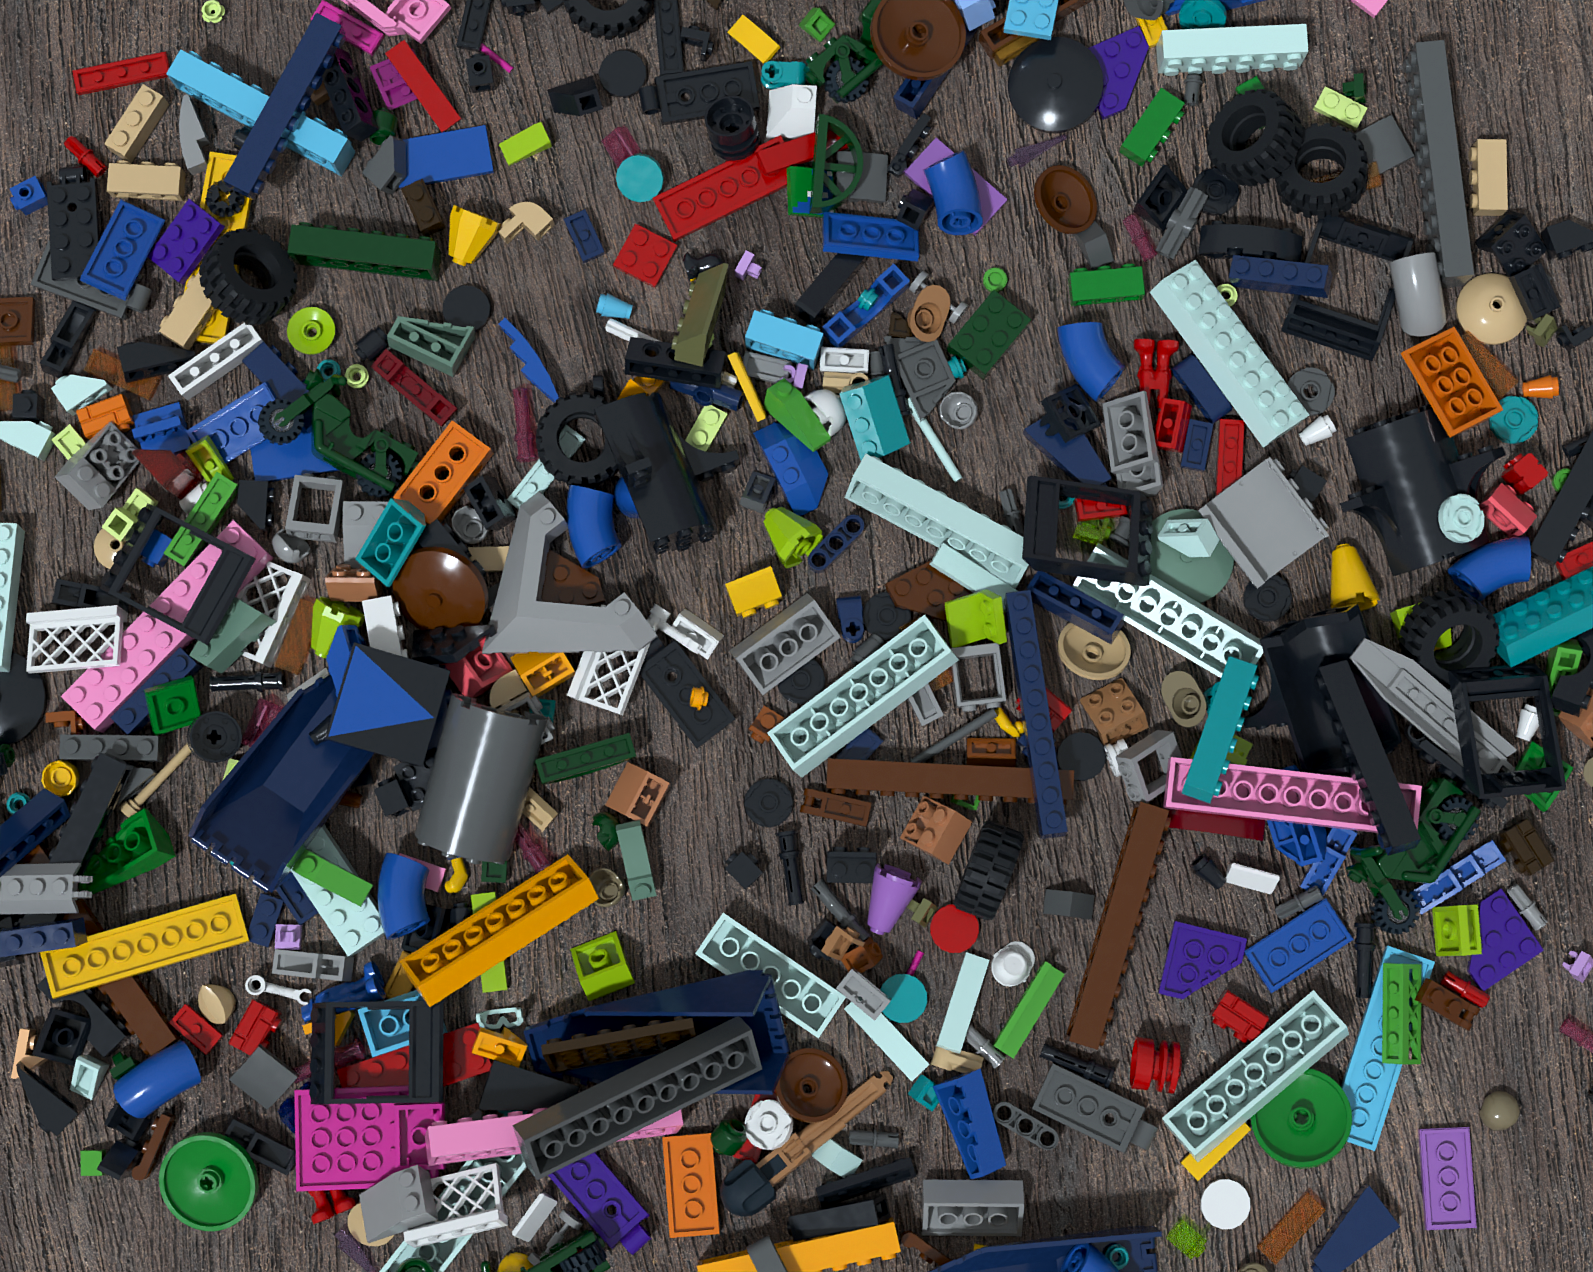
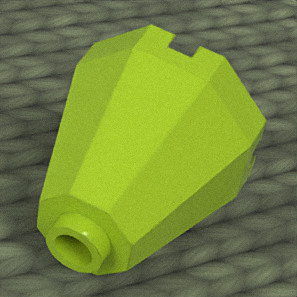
(791, 535)
(326, 619)

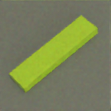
(494, 978)

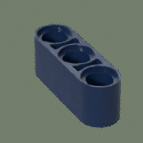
(1201, 389)
(840, 532)

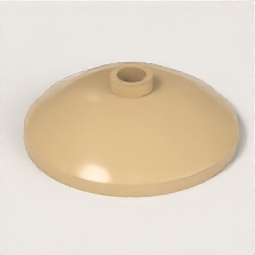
(1481, 319)
(1078, 645)

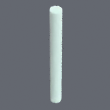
(936, 444)

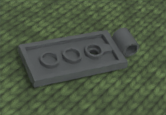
(87, 294)
(1084, 1108)

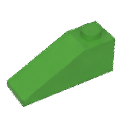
(795, 414)
(1562, 661)
(332, 877)

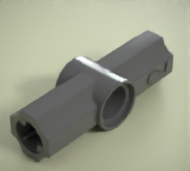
(1181, 223)

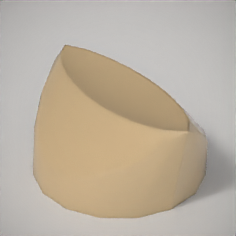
(216, 1003)

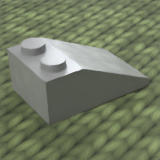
(358, 522)
(398, 1203)

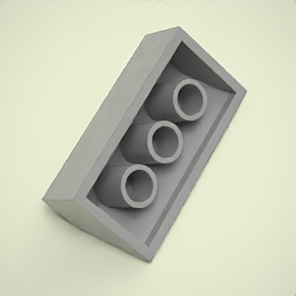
(785, 643)
(972, 1207)

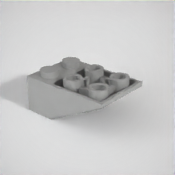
(99, 467)

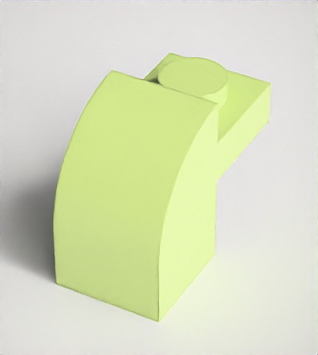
(125, 517)

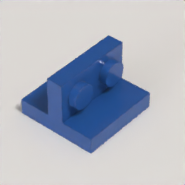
(162, 429)

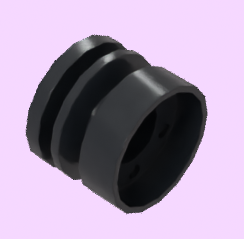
(732, 128)
(224, 726)

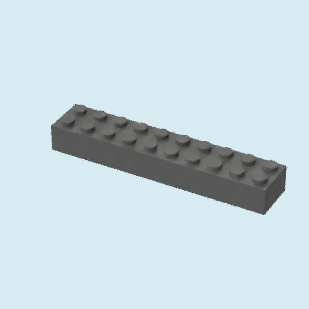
(1438, 161)
(637, 1097)

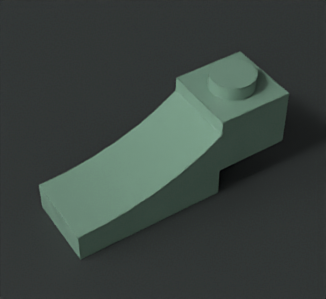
(636, 860)

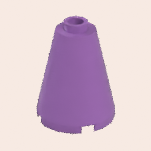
(890, 896)

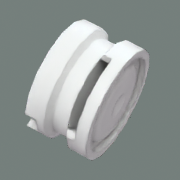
(1111, 753)

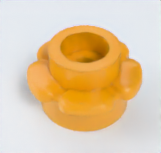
(698, 698)

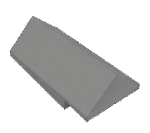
(1132, 444)

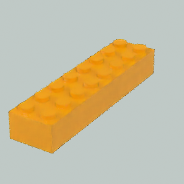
(499, 930)
(819, 1252)

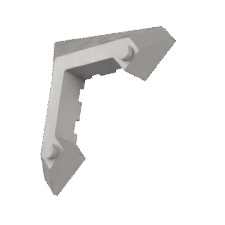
(547, 627)

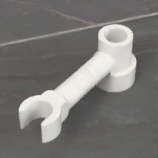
(660, 617)
(275, 989)

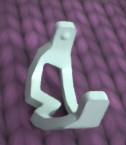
(482, 1016)

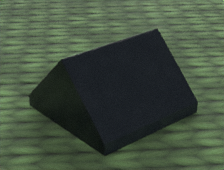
(1161, 198)
(428, 932)
(63, 1036)

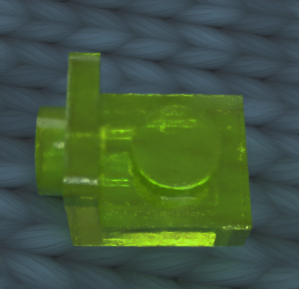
(1088, 532)
(1186, 1239)

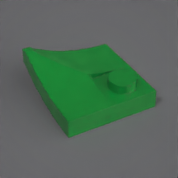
(1534, 759)

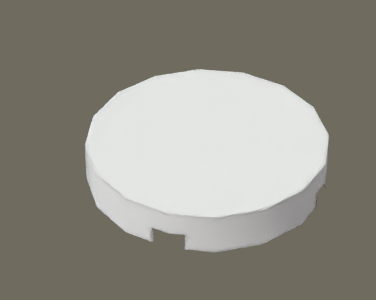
(768, 1125)
(1225, 1203)

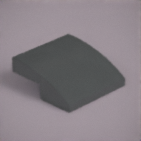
(1385, 144)
(872, 181)
(263, 1077)

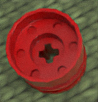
(1155, 1065)

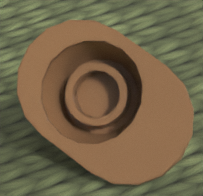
(929, 313)

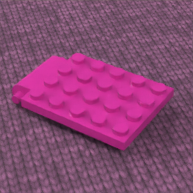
(360, 1142)

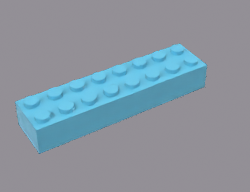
(245, 103)

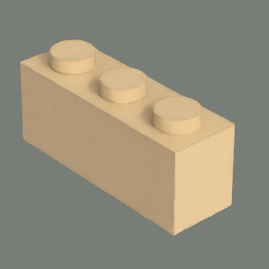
(136, 123)
(1488, 177)
(146, 181)
(189, 315)

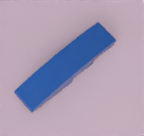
(533, 368)
(1323, 872)
(1458, 876)

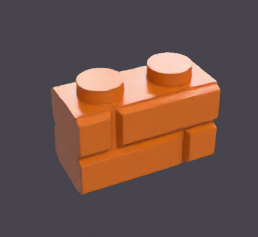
(99, 414)

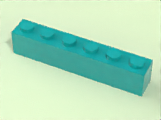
(1219, 730)

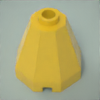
(469, 235)

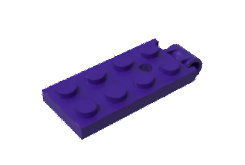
(594, 1187)

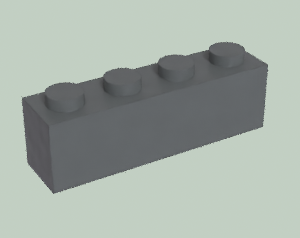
(125, 747)

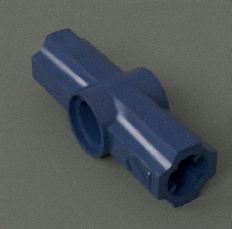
(705, 396)

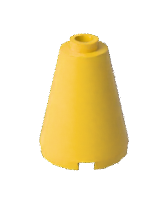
(1351, 580)

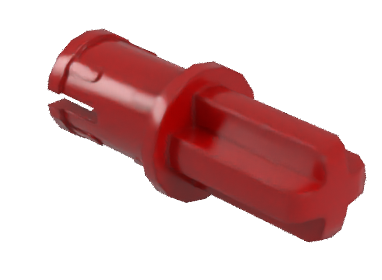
(85, 156)
(1465, 989)

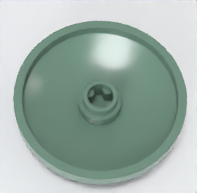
(1193, 576)

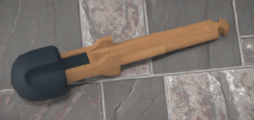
(750, 1186)

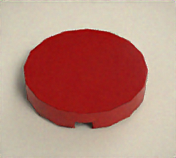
(953, 929)

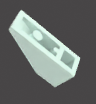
(28, 437)

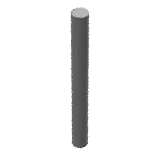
(955, 736)

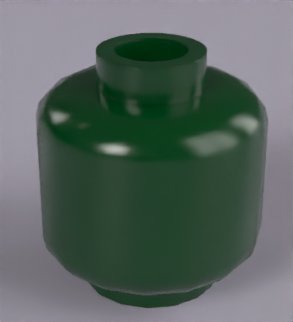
(387, 125)
(728, 1137)

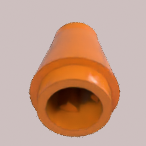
(1541, 388)

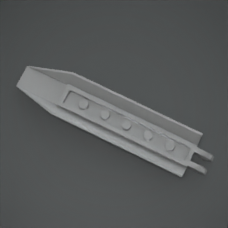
(1428, 705)
(42, 889)

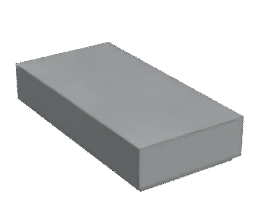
(765, 367)

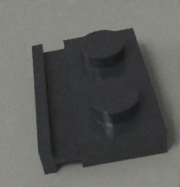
(1534, 292)

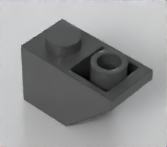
(388, 165)

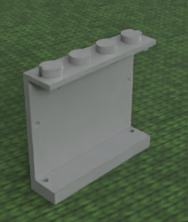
(1264, 521)

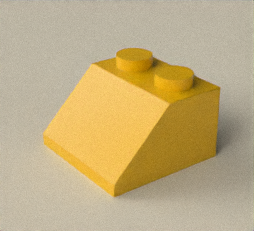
(754, 592)

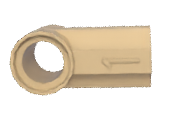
(836, 381)
(960, 1062)

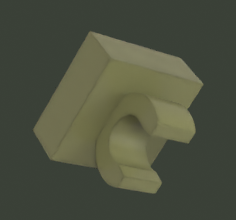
(1544, 330)
(922, 912)

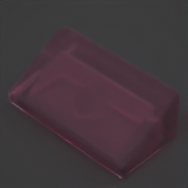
(620, 145)
(261, 718)

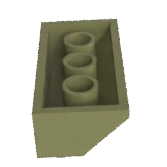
(700, 315)

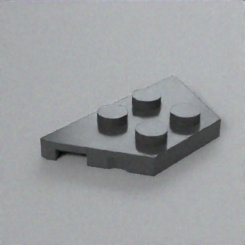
(922, 372)

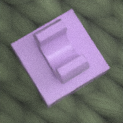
(747, 266)
(797, 375)
(288, 937)
(1581, 966)

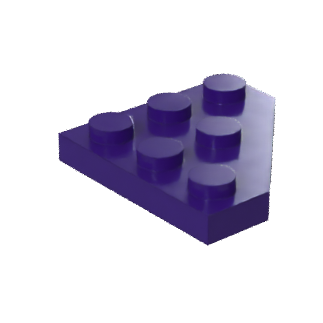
(1120, 65)
(1504, 941)
(1197, 958)

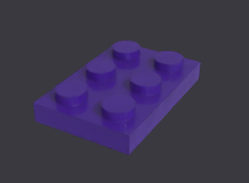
(186, 241)

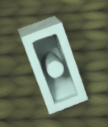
(79, 391)
(1190, 536)

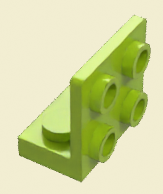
(975, 618)

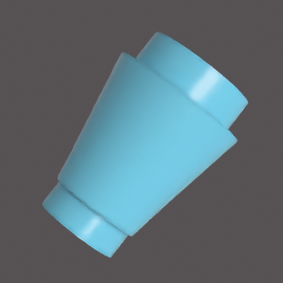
(613, 307)

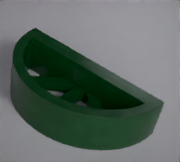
(819, 177)
(585, 759)

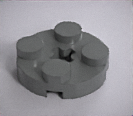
(1321, 385)

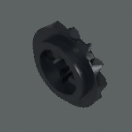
(221, 208)

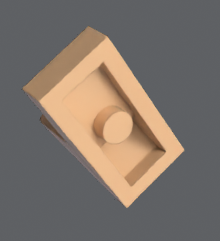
(25, 1045)

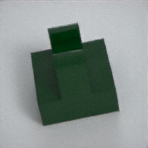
(1356, 88)
(122, 1065)

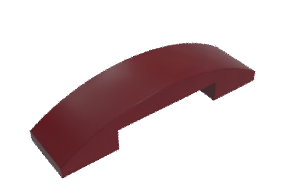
(413, 388)
(1217, 824)

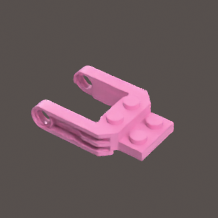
(412, 17)

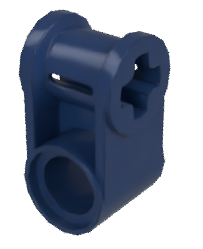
(850, 614)

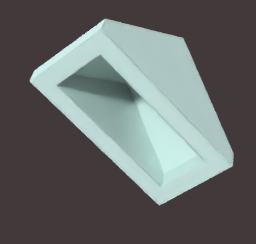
(88, 1075)
(837, 1158)

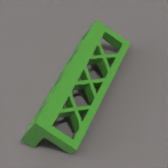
(204, 516)
(1028, 1009)
(1398, 1014)

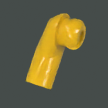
(1006, 725)
(459, 877)

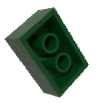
(988, 334)

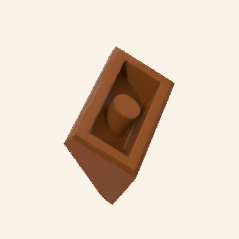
(991, 752)

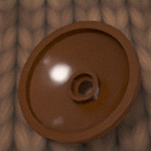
(1065, 199)
(822, 1076)

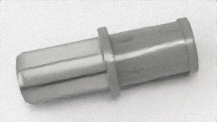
(1527, 907)
(984, 1047)

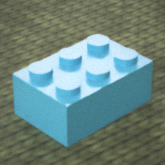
(784, 338)
(388, 1028)

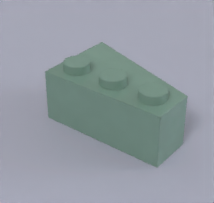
(432, 343)
(235, 632)

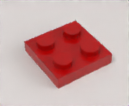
(645, 256)

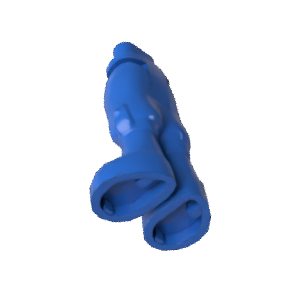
(364, 990)

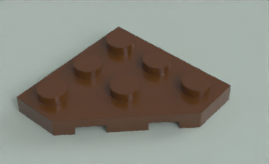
(570, 583)
(925, 591)

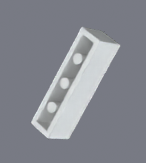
(215, 361)
(383, 625)

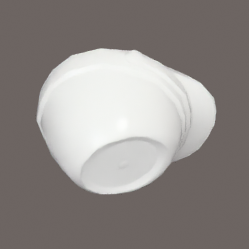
(1012, 964)

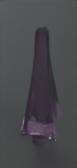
(1026, 154)
(350, 1246)

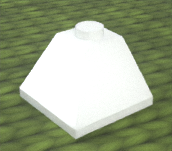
(791, 111)

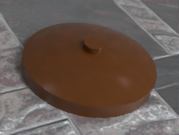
(918, 37)
(440, 589)

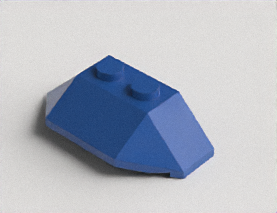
(794, 467)
(340, 651)
(1298, 841)

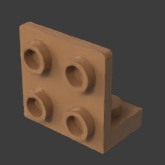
(1115, 712)

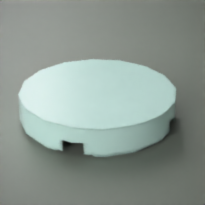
(1461, 518)

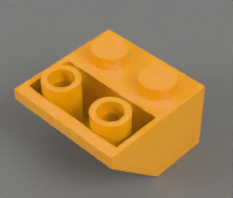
(542, 670)

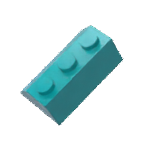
(874, 417)
(392, 540)

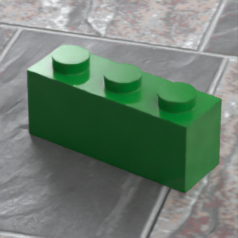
(1152, 128)
(1106, 285)

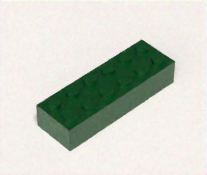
(364, 251)

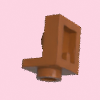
(63, 718)
(764, 722)
(862, 957)

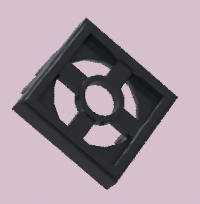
(1056, 420)

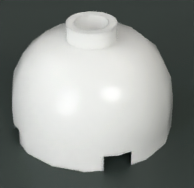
(828, 409)

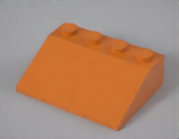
(1452, 382)

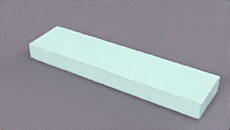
(538, 478)
(968, 573)
(962, 1003)
(890, 1041)

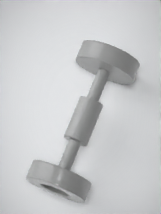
(957, 312)
(571, 1221)

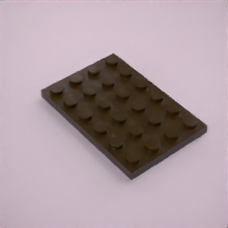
(617, 1045)

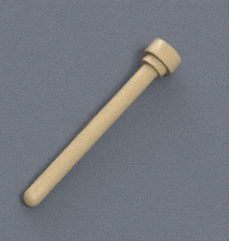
(133, 806)

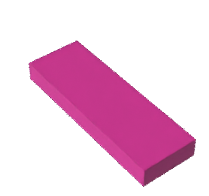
(356, 31)

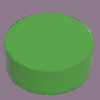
(995, 279)
(1559, 479)

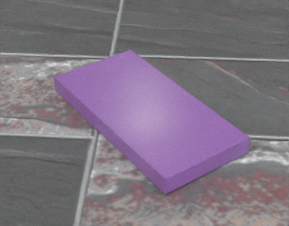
(990, 198)
(1447, 1178)

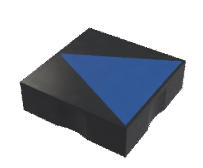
(387, 704)

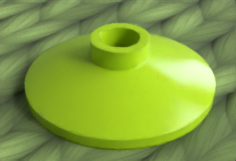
(303, 322)

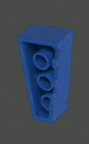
(971, 1122)

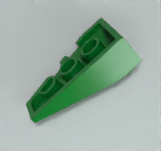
(131, 852)

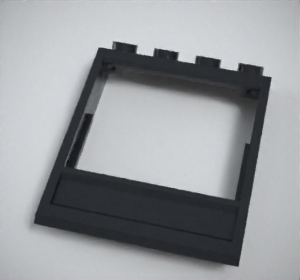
(1334, 328)
(1042, 523)
(216, 592)
(1506, 683)
(425, 1052)

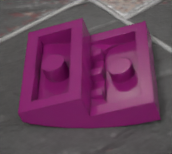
(391, 85)

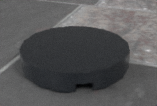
(622, 74)
(1220, 190)
(466, 307)
(1269, 600)
(883, 617)
(803, 683)
(1082, 754)
(768, 803)

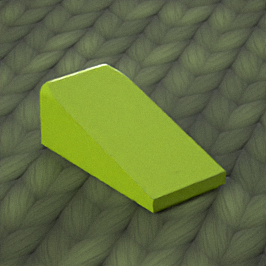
(525, 144)
(208, 459)

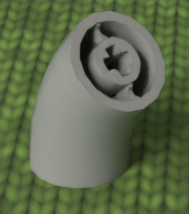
(1419, 294)

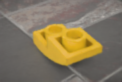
(753, 39)

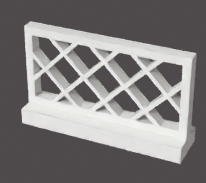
(283, 613)
(78, 619)
(588, 671)
(467, 1224)

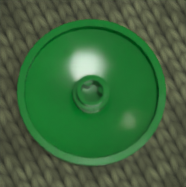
(1305, 1122)
(208, 1181)

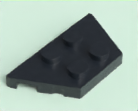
(448, 644)

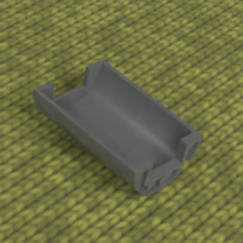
(479, 781)

